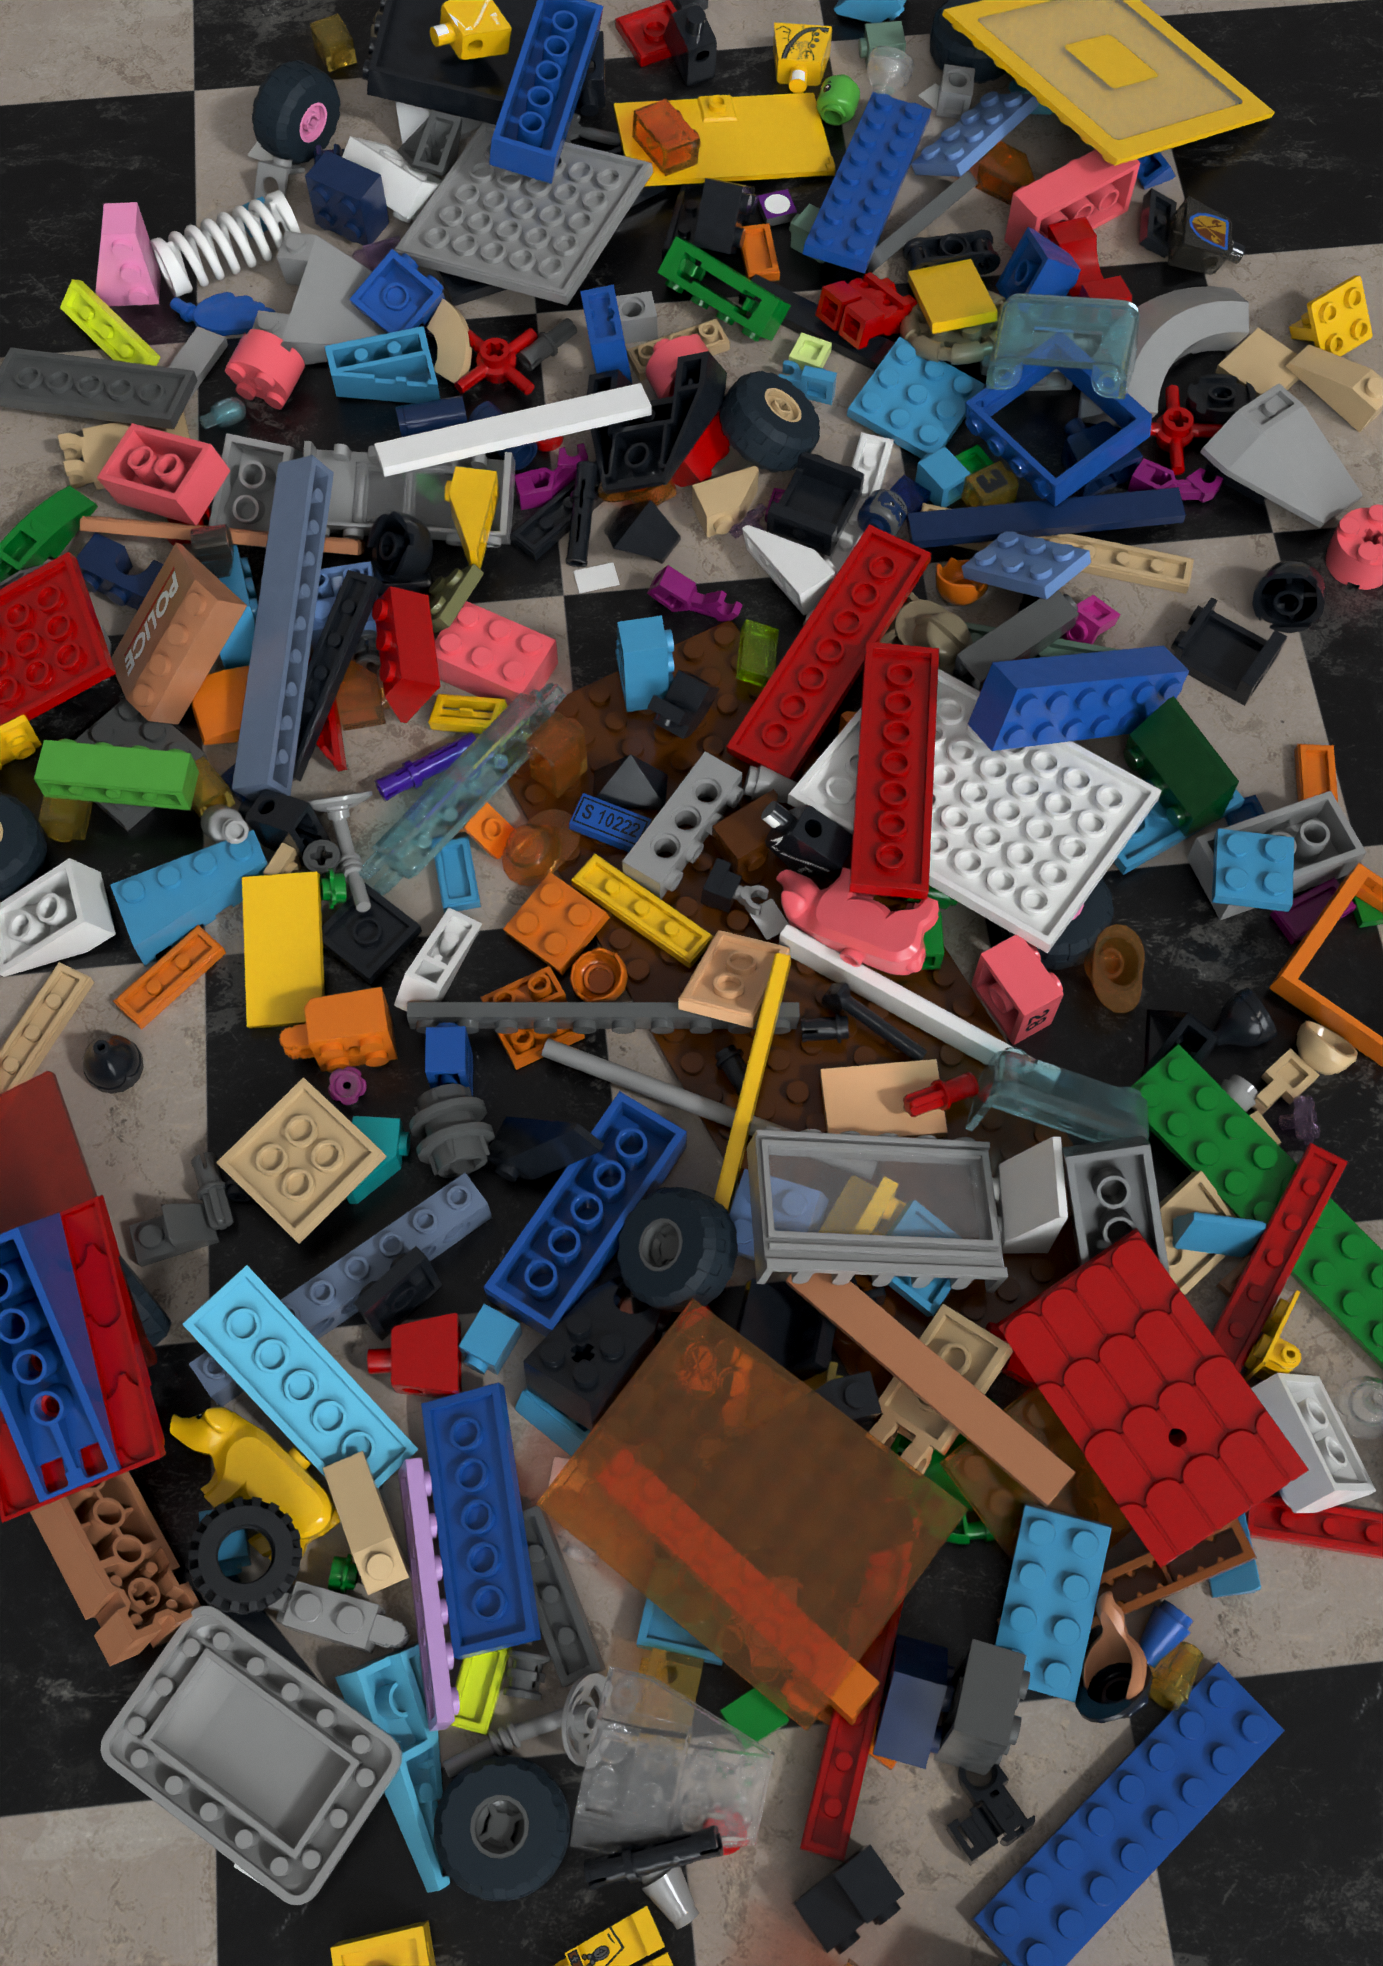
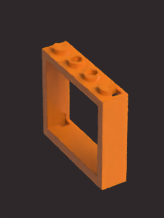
(1369, 888)

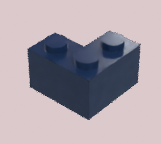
(913, 1698)

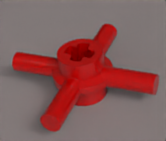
(497, 362)
(1177, 429)

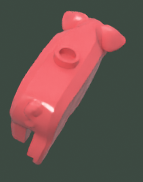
(857, 924)

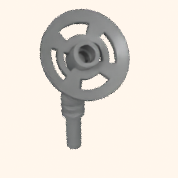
(350, 862)
(574, 1719)

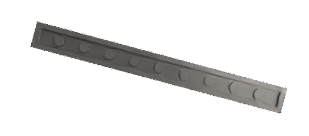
(579, 1016)

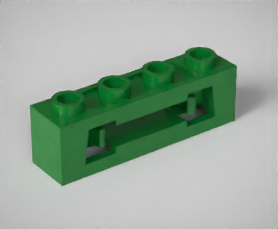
(680, 265)

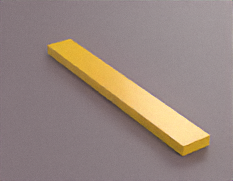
(752, 1080)

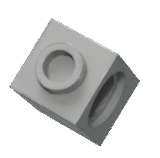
(955, 91)
(638, 317)

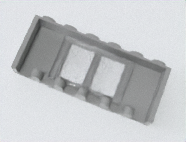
(363, 493)

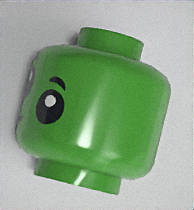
(838, 99)

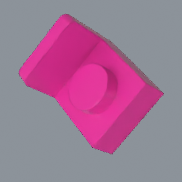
(1092, 621)

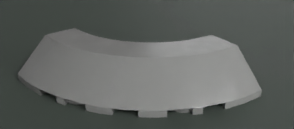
(1171, 328)

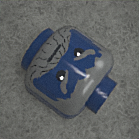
(884, 511)

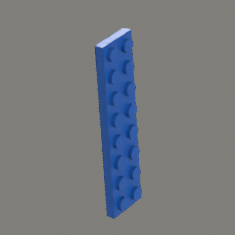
(867, 183)
(1128, 1824)

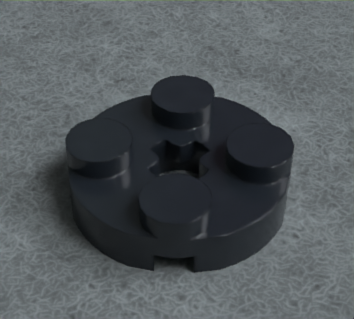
(1217, 398)

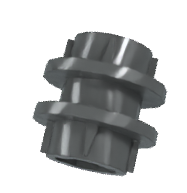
(451, 1130)

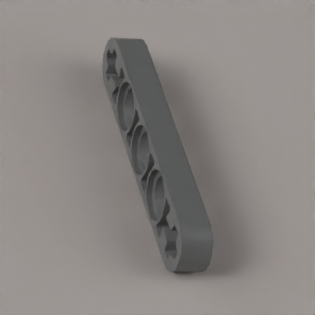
(922, 220)

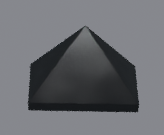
(631, 784)

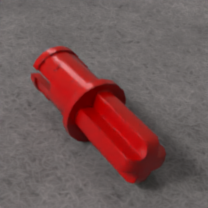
(941, 1094)

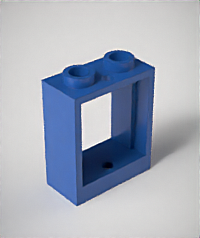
(605, 330)

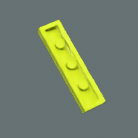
(106, 326)

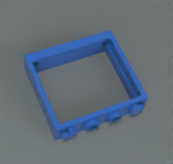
(1125, 412)

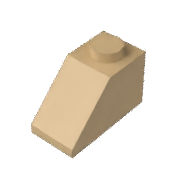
(724, 500)

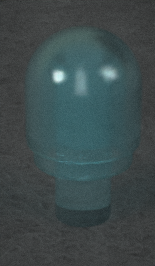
(224, 413)

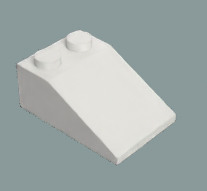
(54, 918)
(1031, 1198)

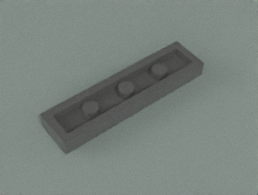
(558, 1604)

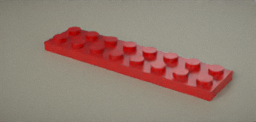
(829, 653)
(895, 772)

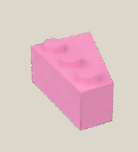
(126, 258)

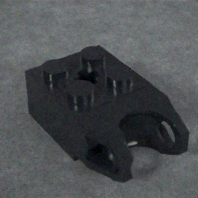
(593, 1353)

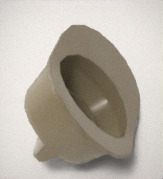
(931, 625)

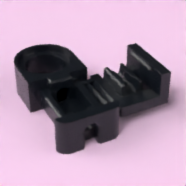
(995, 1817)

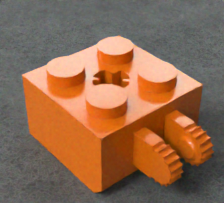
(344, 1031)

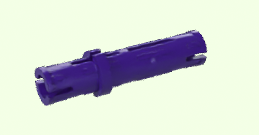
(421, 769)

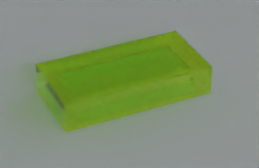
(757, 653)

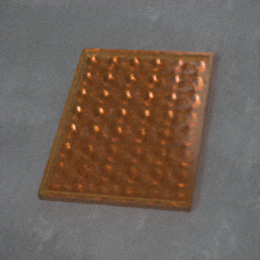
(752, 1512)

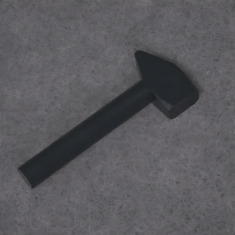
(839, 998)

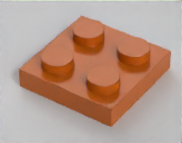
(556, 923)

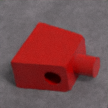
(422, 1357)

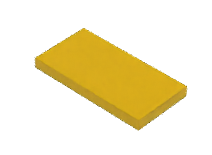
(282, 947)

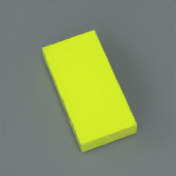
(479, 1689)

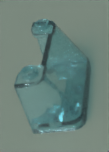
(1067, 335)

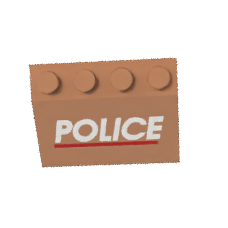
(175, 637)

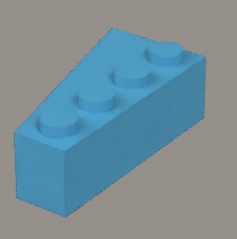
(185, 893)

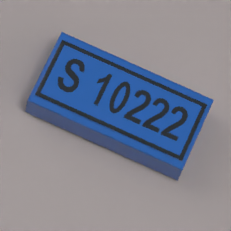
(608, 822)

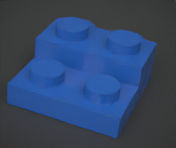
(398, 294)

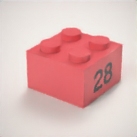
(1017, 988)

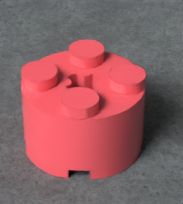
(663, 363)
(264, 368)
(1357, 548)

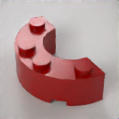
(1080, 241)

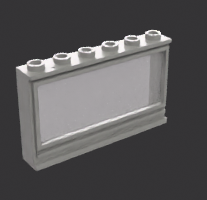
(873, 1208)

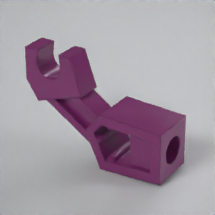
(1154, 476)
(541, 485)
(681, 594)

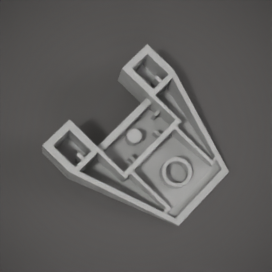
(322, 303)

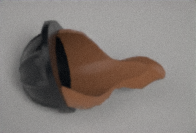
(1114, 1670)

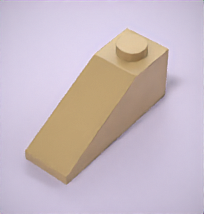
(1343, 384)
(366, 1523)

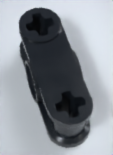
(953, 248)

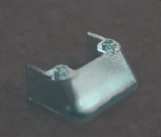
(1058, 1099)

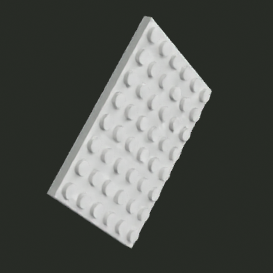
(1011, 828)

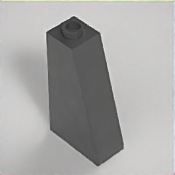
(1017, 638)

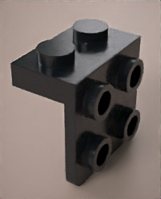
(786, 1332)

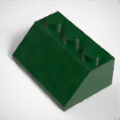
(1184, 765)

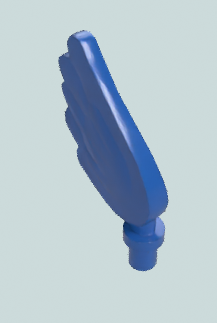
(221, 313)

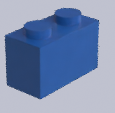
(448, 1056)

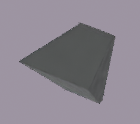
(434, 144)

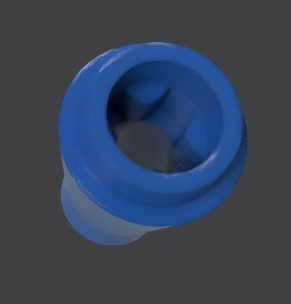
(1163, 1632)

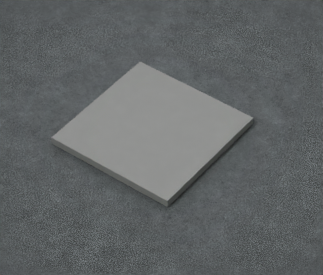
(522, 229)

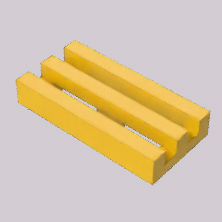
(465, 718)

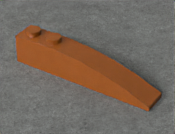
(1144, 1582)

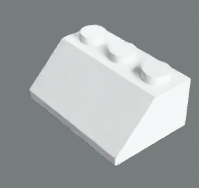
(404, 187)
(1319, 1437)

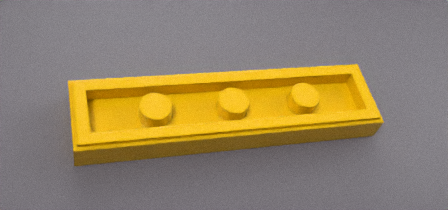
(642, 910)

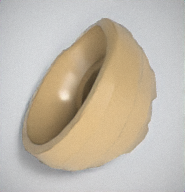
(1324, 1049)

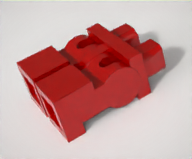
(863, 308)

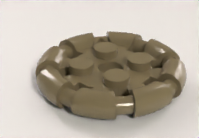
(958, 345)

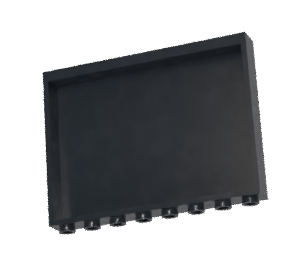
(417, 73)

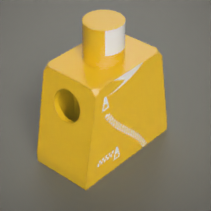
(472, 29)

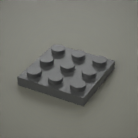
(126, 728)

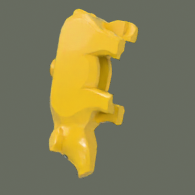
(258, 1466)

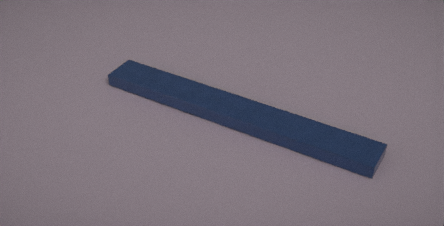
(1044, 519)

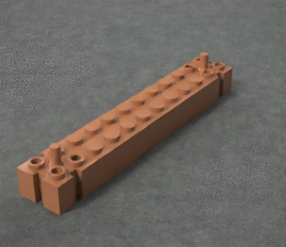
(117, 1566)

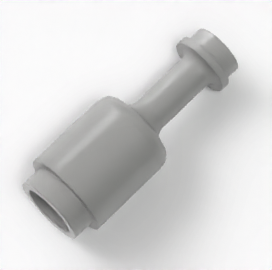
(223, 824)

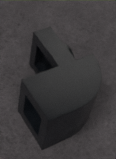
(684, 704)

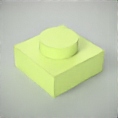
(810, 351)

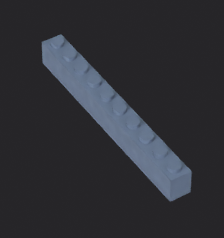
(283, 629)

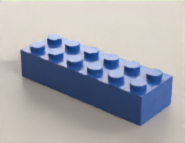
(545, 87)
(1074, 696)
(583, 1215)

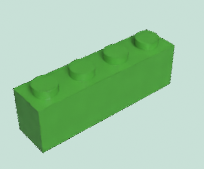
(117, 774)

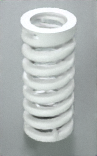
(169, 255)

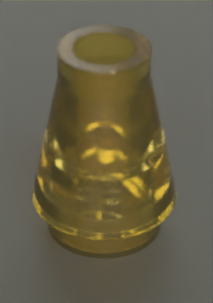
(1176, 1676)

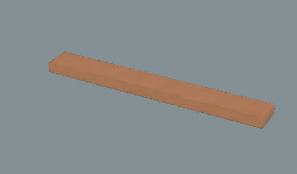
(182, 532)
(938, 1386)

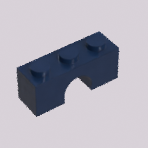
(106, 570)

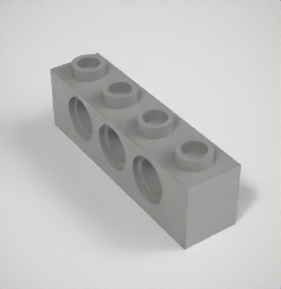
(707, 778)

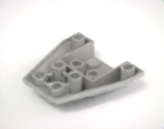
(1284, 457)

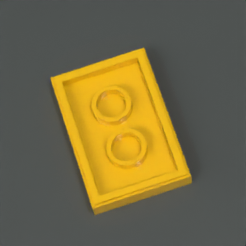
(952, 296)

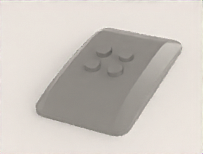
(252, 1754)

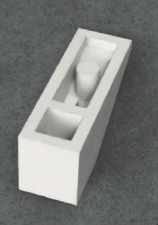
(793, 567)
(438, 960)

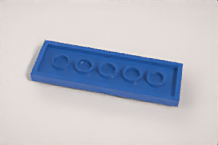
(480, 1522)

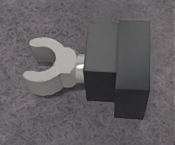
(724, 887)

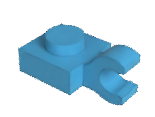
(814, 382)

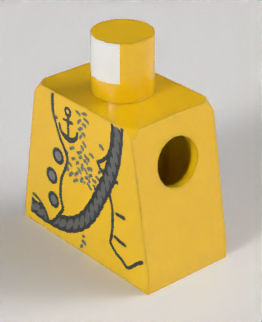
(801, 54)

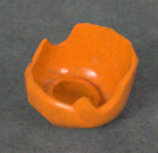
(953, 586)
(599, 976)

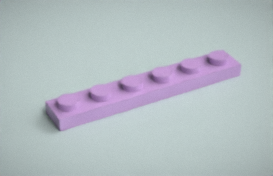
(429, 1608)

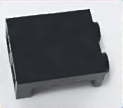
(816, 503)
(1225, 653)

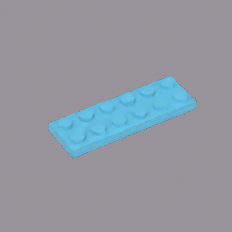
(295, 1378)

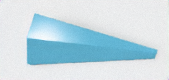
(393, 1697)

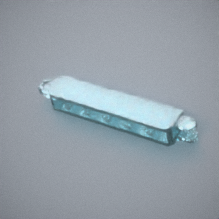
(460, 790)

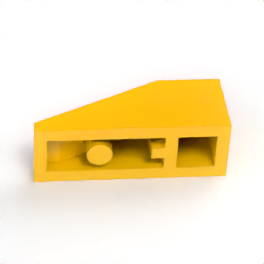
(473, 504)

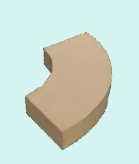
(452, 339)

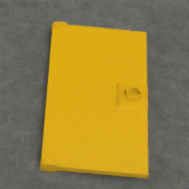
(742, 138)

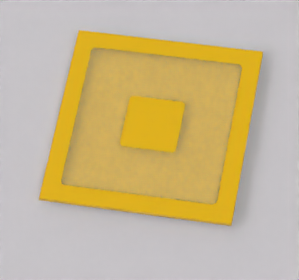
(1110, 72)

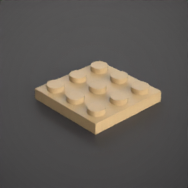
(301, 1160)

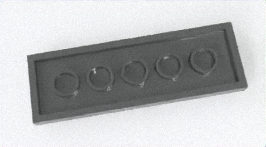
(95, 388)

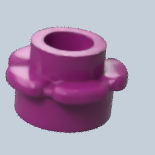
(350, 1095)

